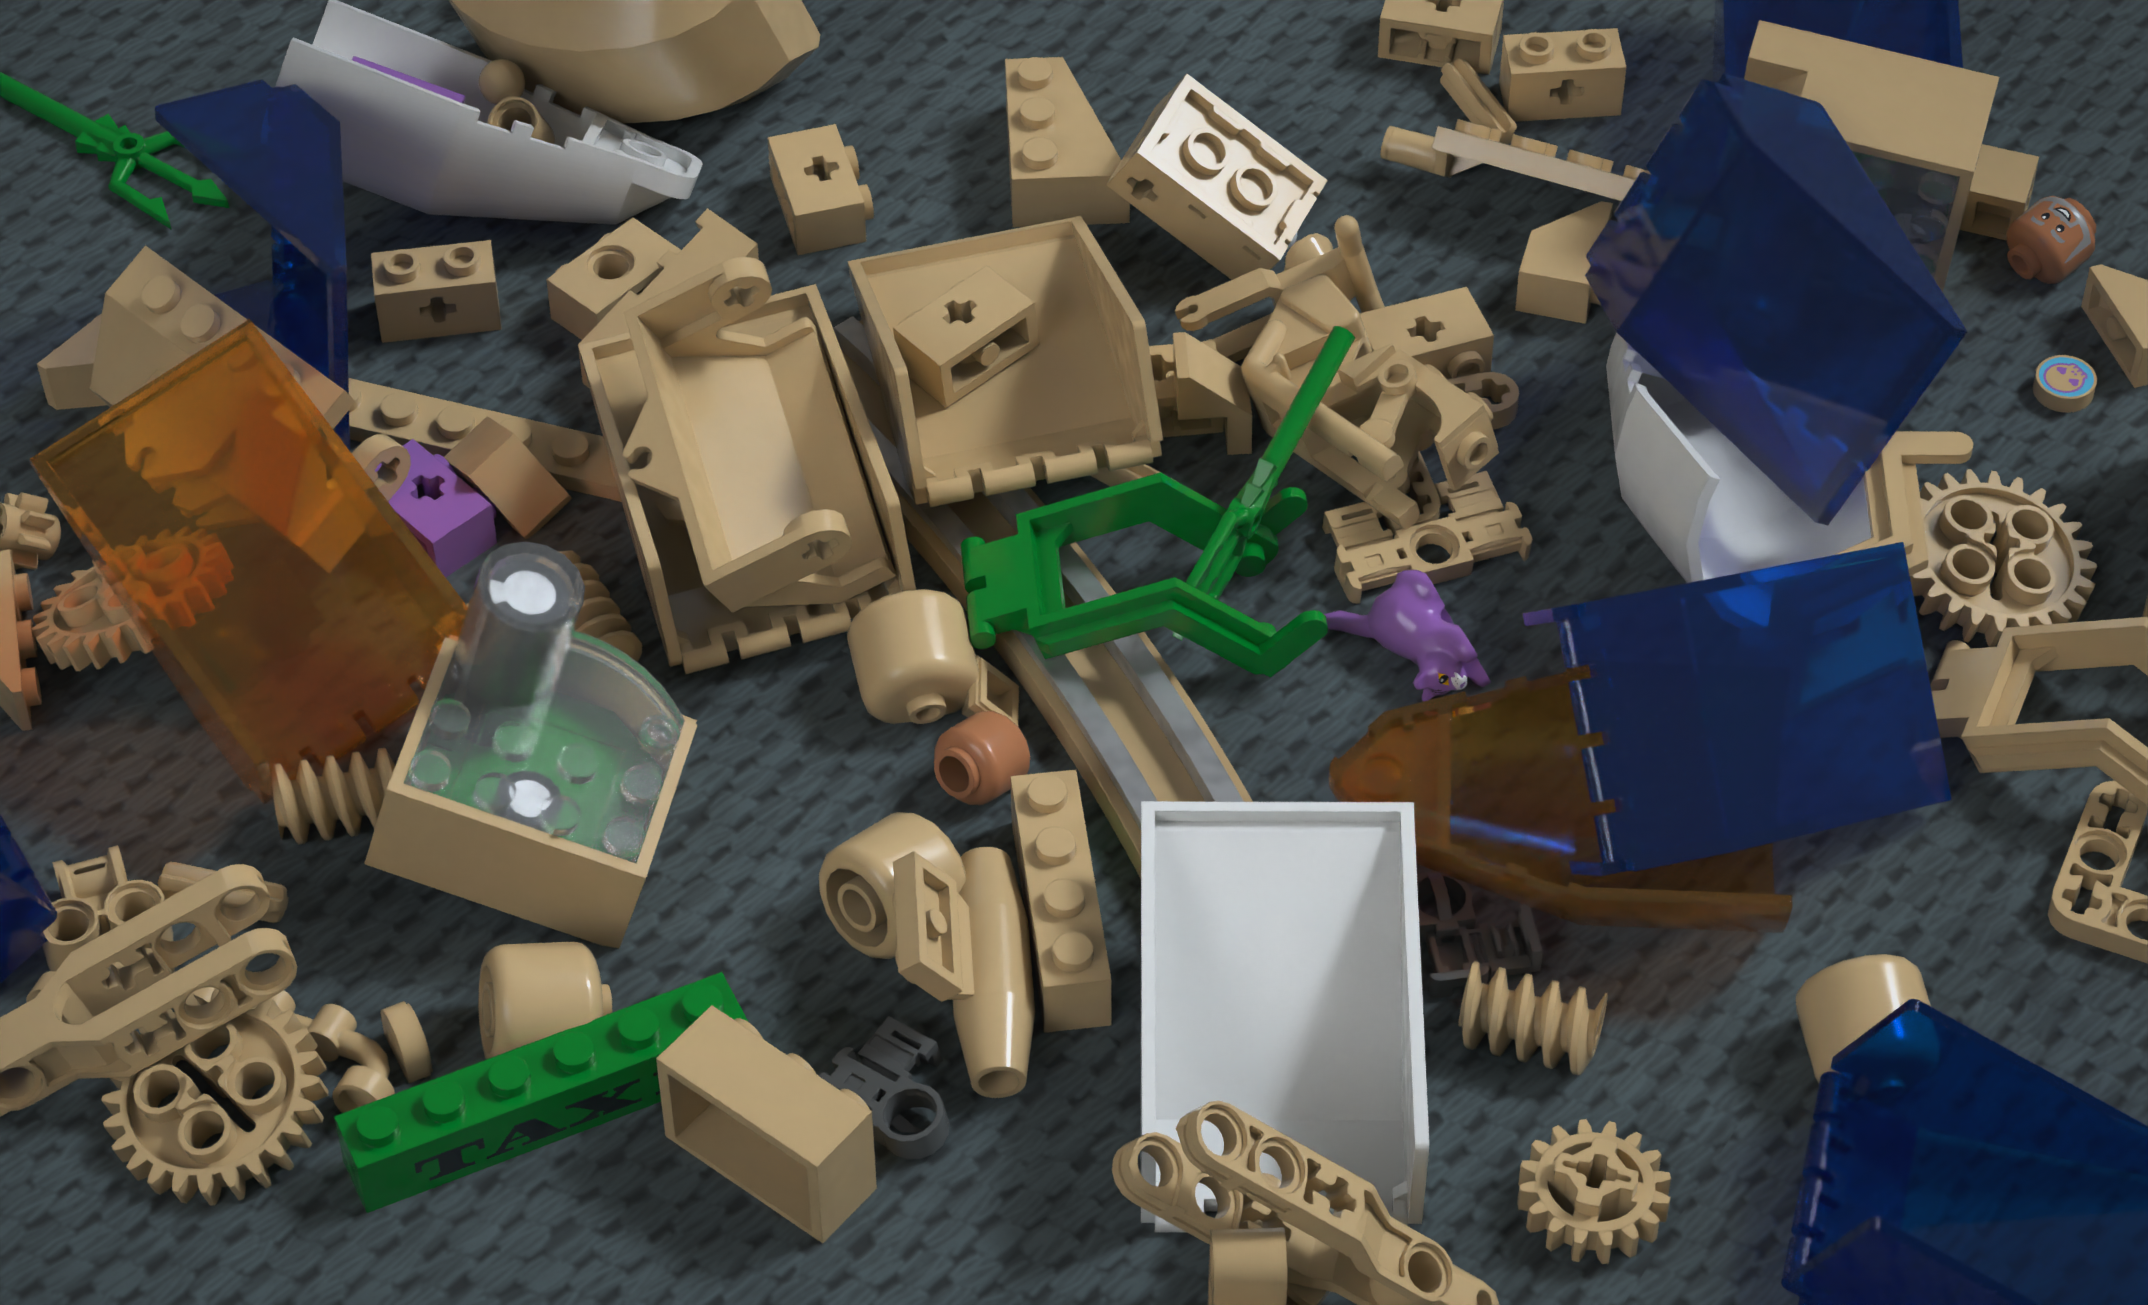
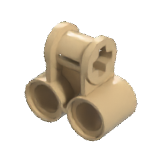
(94, 902)

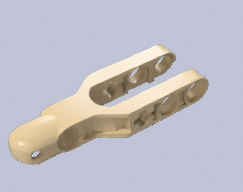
(90, 1009)
(1349, 1252)

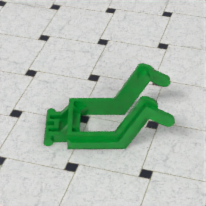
(1020, 582)

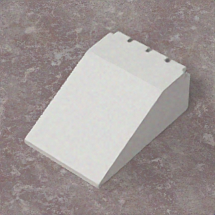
(1287, 984)

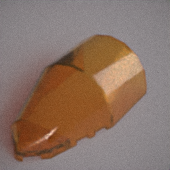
(1511, 805)

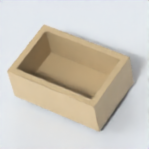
(768, 1122)

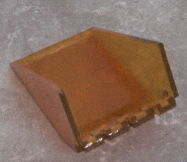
(254, 557)

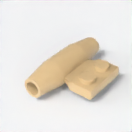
(975, 953)

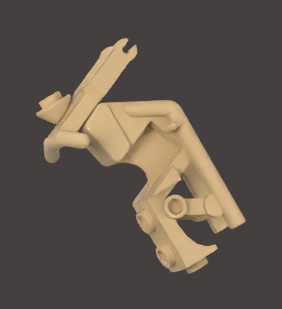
(1371, 389)

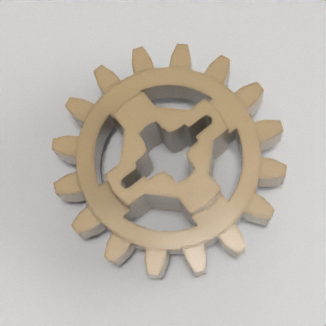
(1594, 1191)

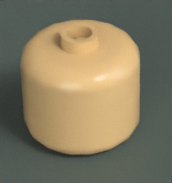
(912, 656)
(859, 878)
(537, 993)
(1851, 999)

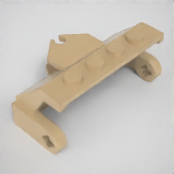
(163, 317)
(751, 447)

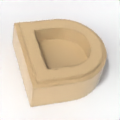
(407, 1040)

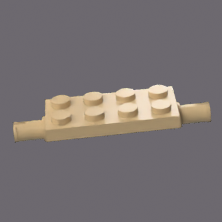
(1476, 144)

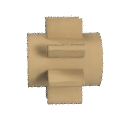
(28, 529)

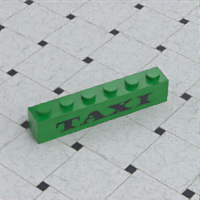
(519, 1097)

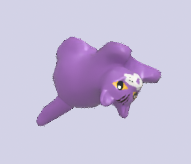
(1416, 626)

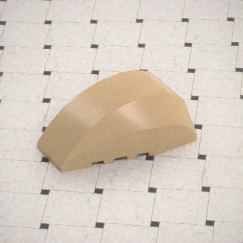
(645, 55)

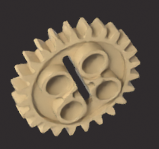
(2036, 558)
(86, 624)
(168, 1140)

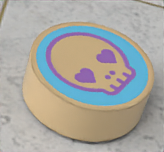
(2064, 383)

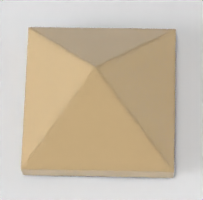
(992, 693)

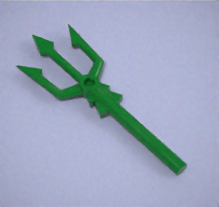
(115, 145)
(1246, 510)

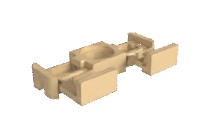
(1373, 559)

